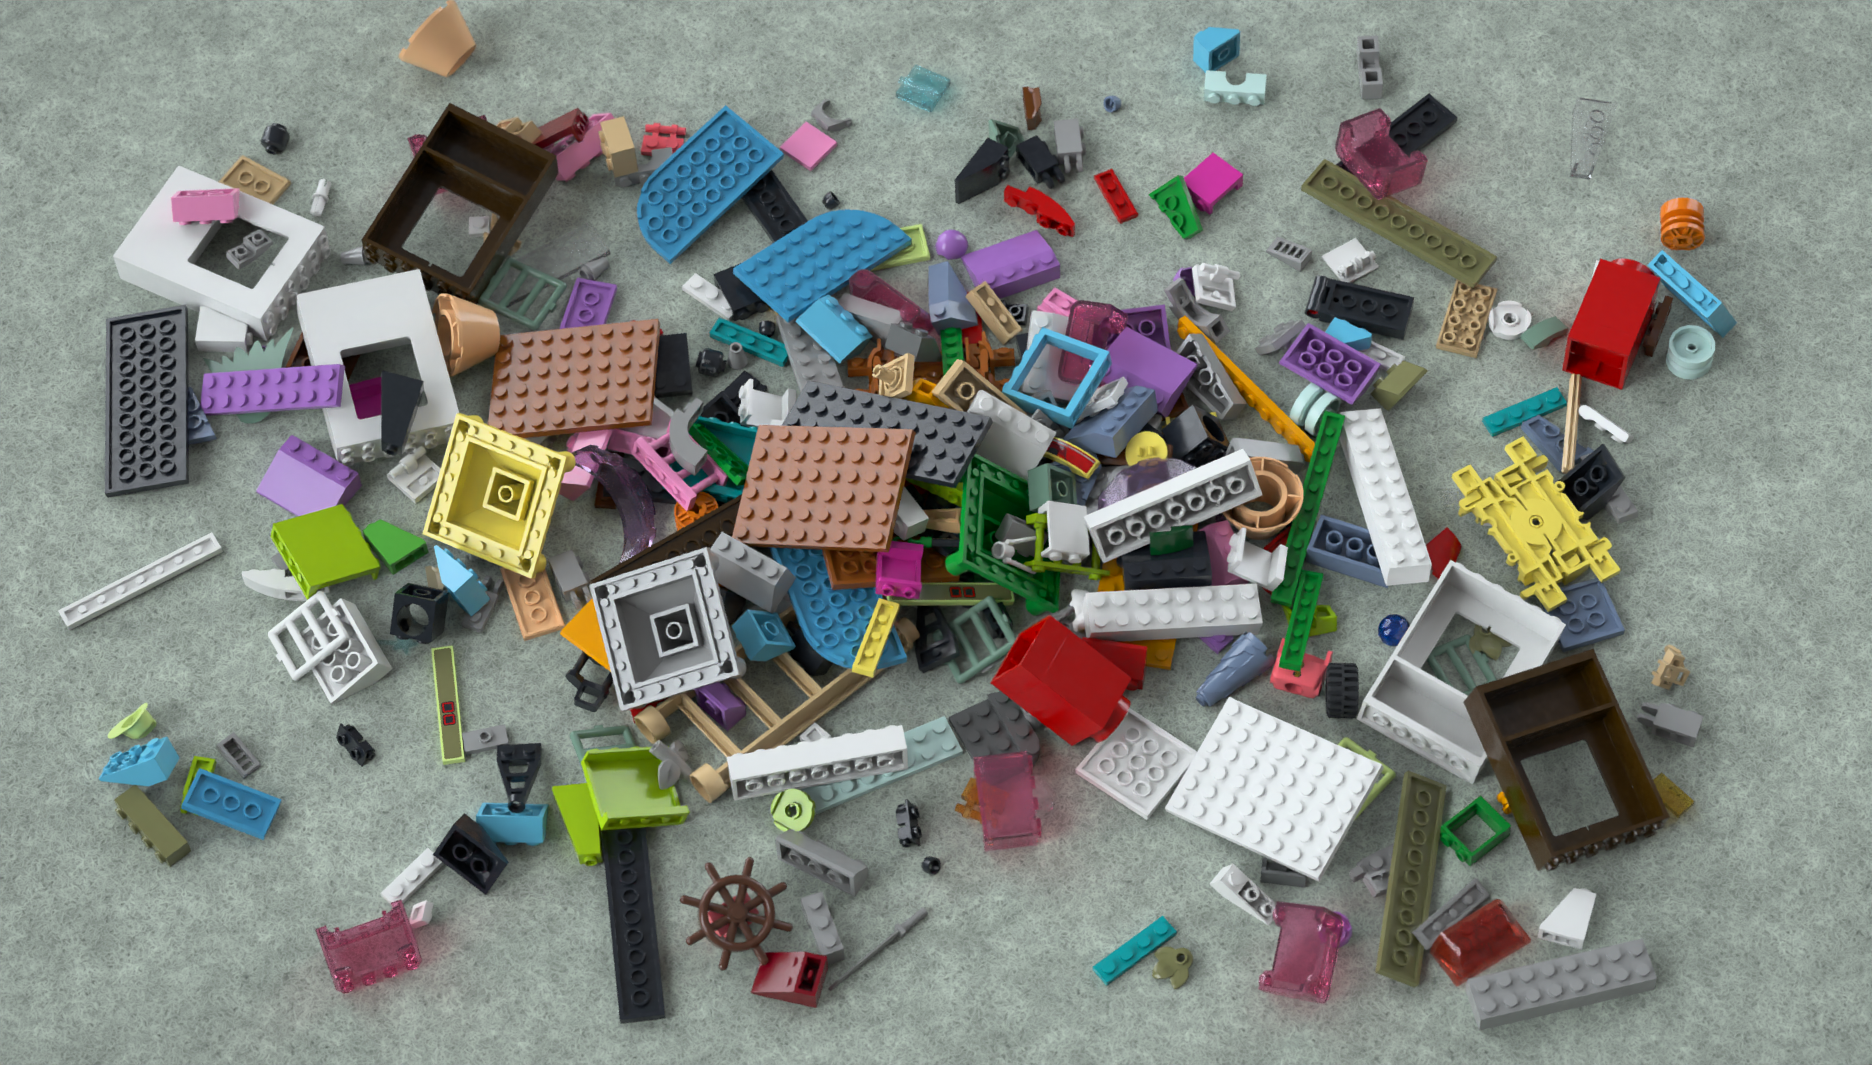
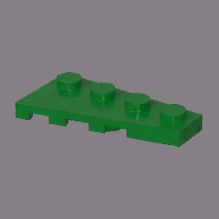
(720, 453)

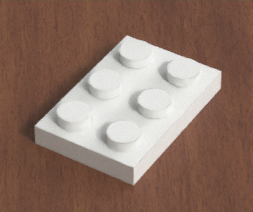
(1104, 397)

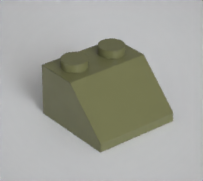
(1397, 383)

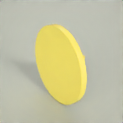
(1145, 446)

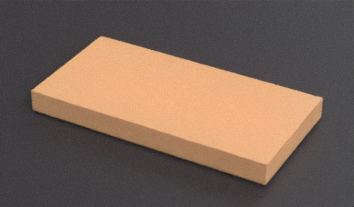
(533, 603)

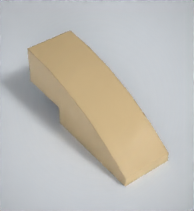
(526, 130)

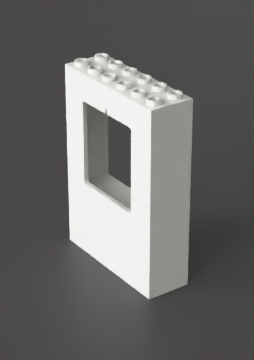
(163, 254)
(368, 319)
(1430, 713)

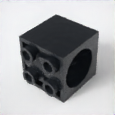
(1196, 437)
(434, 603)

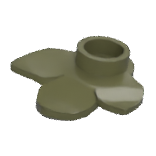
(1487, 642)
(1170, 967)

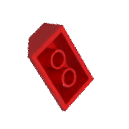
(1127, 657)

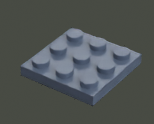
(1587, 615)

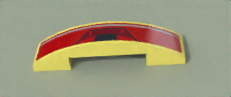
(1072, 456)

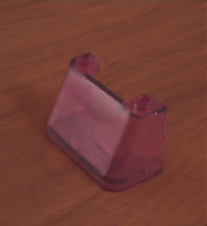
(872, 288)
(1090, 324)
(1304, 952)

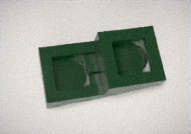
(1171, 541)

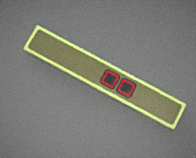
(957, 594)
(448, 705)

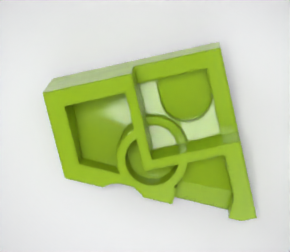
(1323, 621)

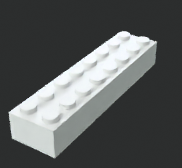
(1173, 503)
(1172, 613)
(818, 762)

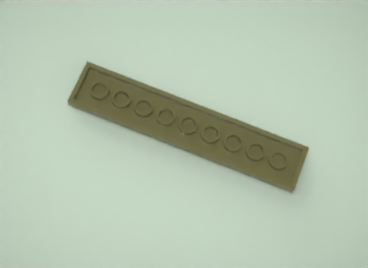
(1399, 224)
(1410, 878)

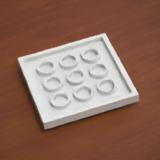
(1137, 764)

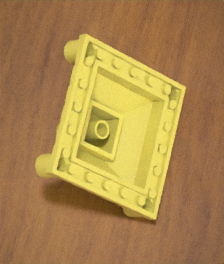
(496, 495)

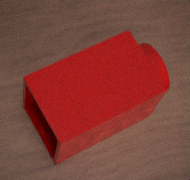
(1611, 322)
(1064, 682)

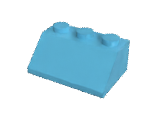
(834, 329)
(514, 827)

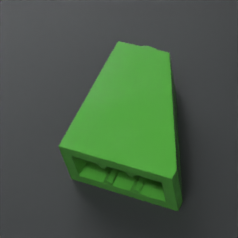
(393, 545)

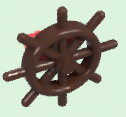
(735, 912)

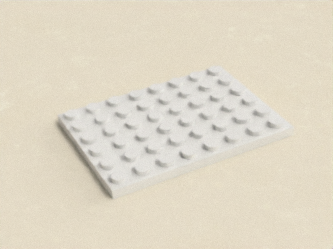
(1274, 788)

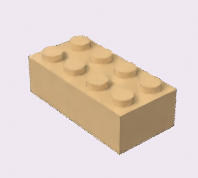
(961, 386)

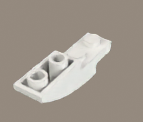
(275, 584)

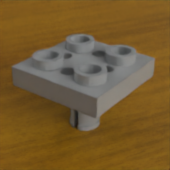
(1280, 337)

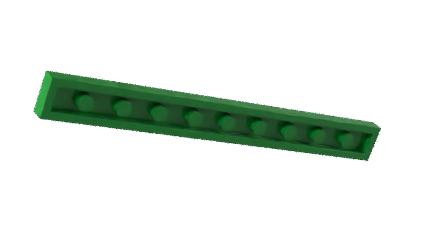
(1313, 492)

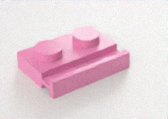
(1057, 303)

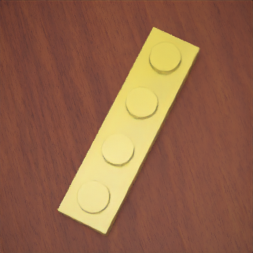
(875, 637)

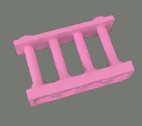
(672, 480)

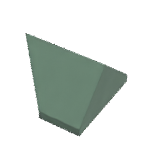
(1005, 134)

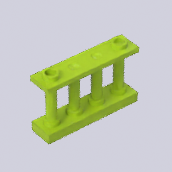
(1038, 565)

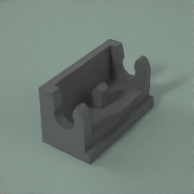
(1281, 875)

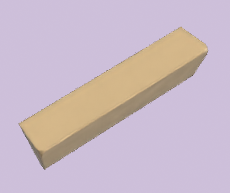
(993, 312)

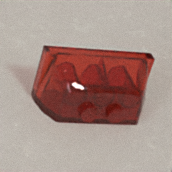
(1478, 942)

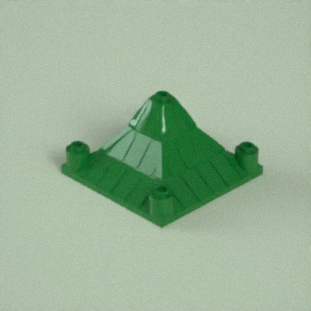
(986, 498)

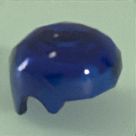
(1392, 629)

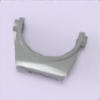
(825, 121)

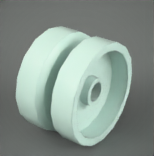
(1690, 352)
(1310, 407)

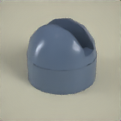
(1110, 101)

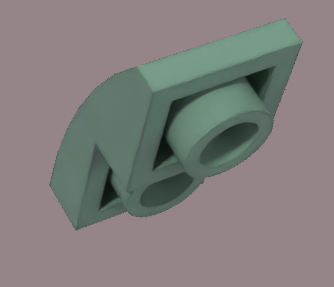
(1541, 333)

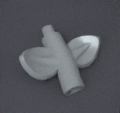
(673, 763)

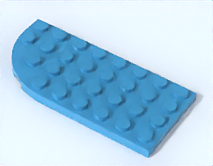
(702, 182)
(819, 259)
(830, 618)

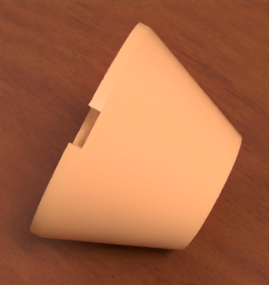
(440, 42)
(465, 332)
(1278, 488)

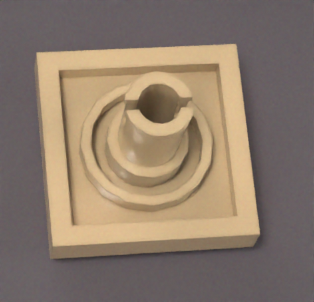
(896, 377)

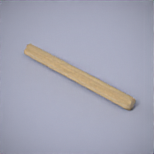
(1571, 423)

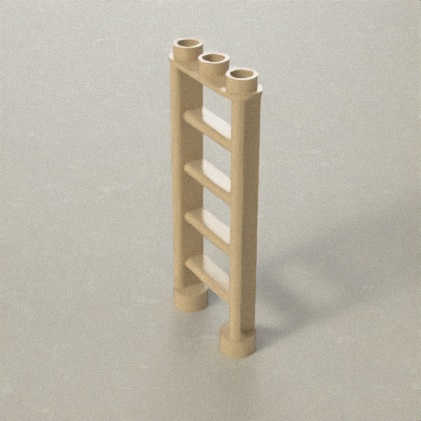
(712, 782)

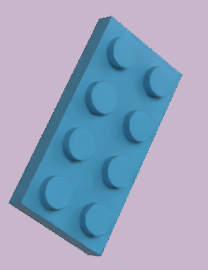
(231, 804)

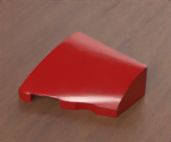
(1442, 550)

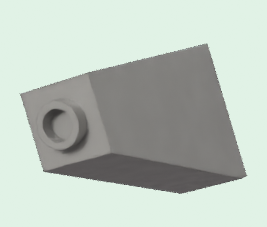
(871, 315)
(1285, 453)

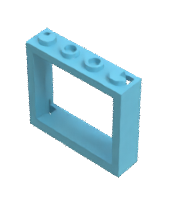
(1692, 293)
(1070, 415)

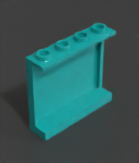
(735, 437)

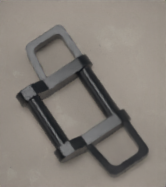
(586, 686)

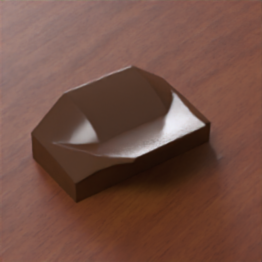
(1032, 104)

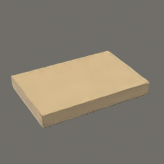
(255, 180)

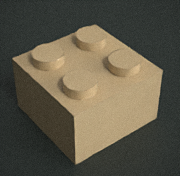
(618, 147)

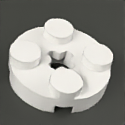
(1507, 330)

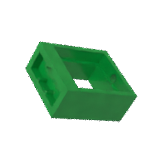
(1489, 816)

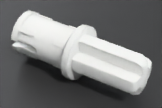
(320, 198)

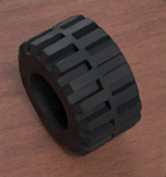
(1342, 690)

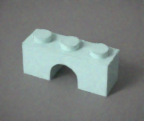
(1249, 92)

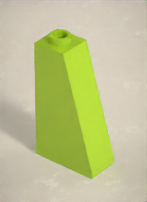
(580, 821)

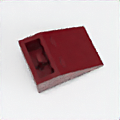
(792, 977)

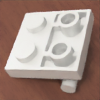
(1215, 285)
(415, 475)

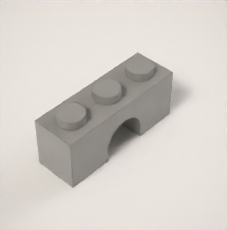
(1368, 67)
(659, 156)
(822, 927)

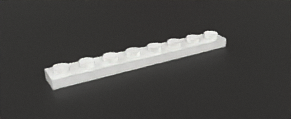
(140, 581)

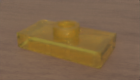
(1672, 796)

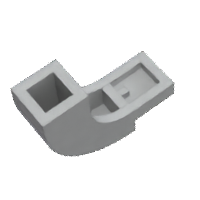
(1185, 305)
(684, 450)

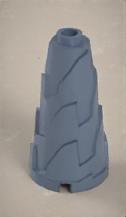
(1236, 669)

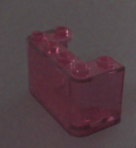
(1375, 157)
(1007, 800)
(370, 949)

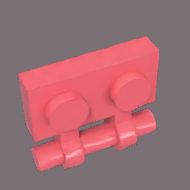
(657, 142)

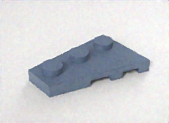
(199, 426)
(1550, 440)

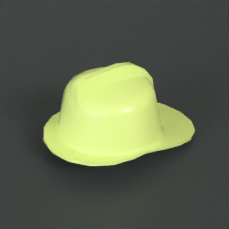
(135, 725)

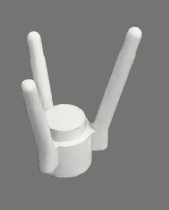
(1005, 551)

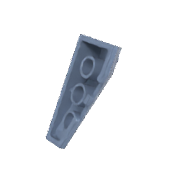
(948, 299)

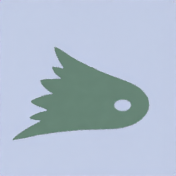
(257, 360)

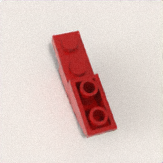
(1048, 211)

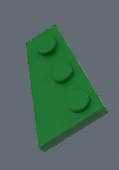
(1178, 206)

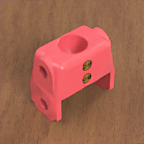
(1307, 681)

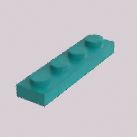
(751, 341)
(1518, 413)
(1134, 950)

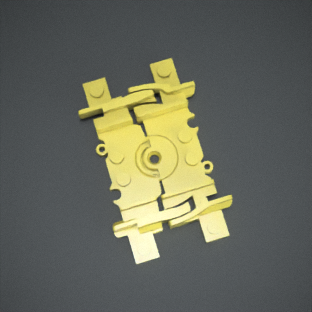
(1513, 506)

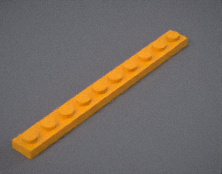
(1254, 395)

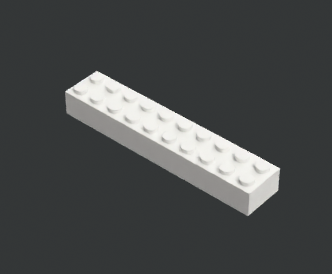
(1384, 498)

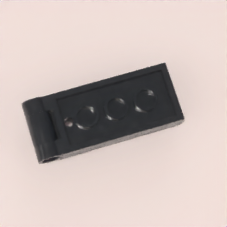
(1361, 306)

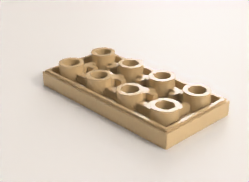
(1466, 319)

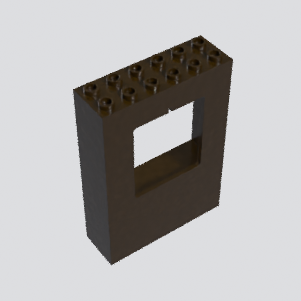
(479, 166)
(1550, 710)

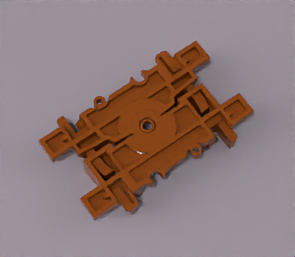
(978, 358)

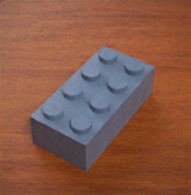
(1344, 550)

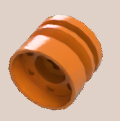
(1682, 224)
(703, 505)

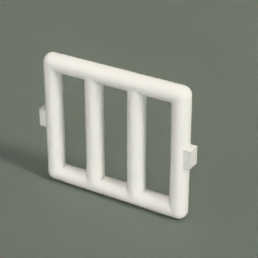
(288, 623)

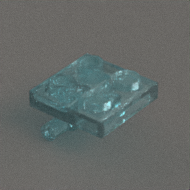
(922, 88)

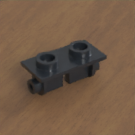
(349, 738)
(907, 816)

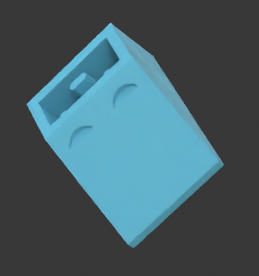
(460, 582)
(142, 764)

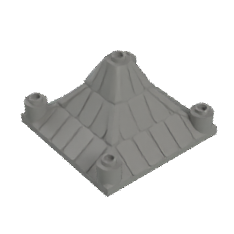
(666, 629)

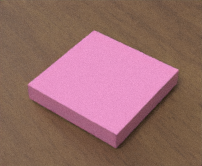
(808, 146)

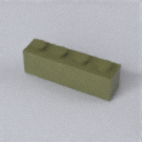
(152, 825)

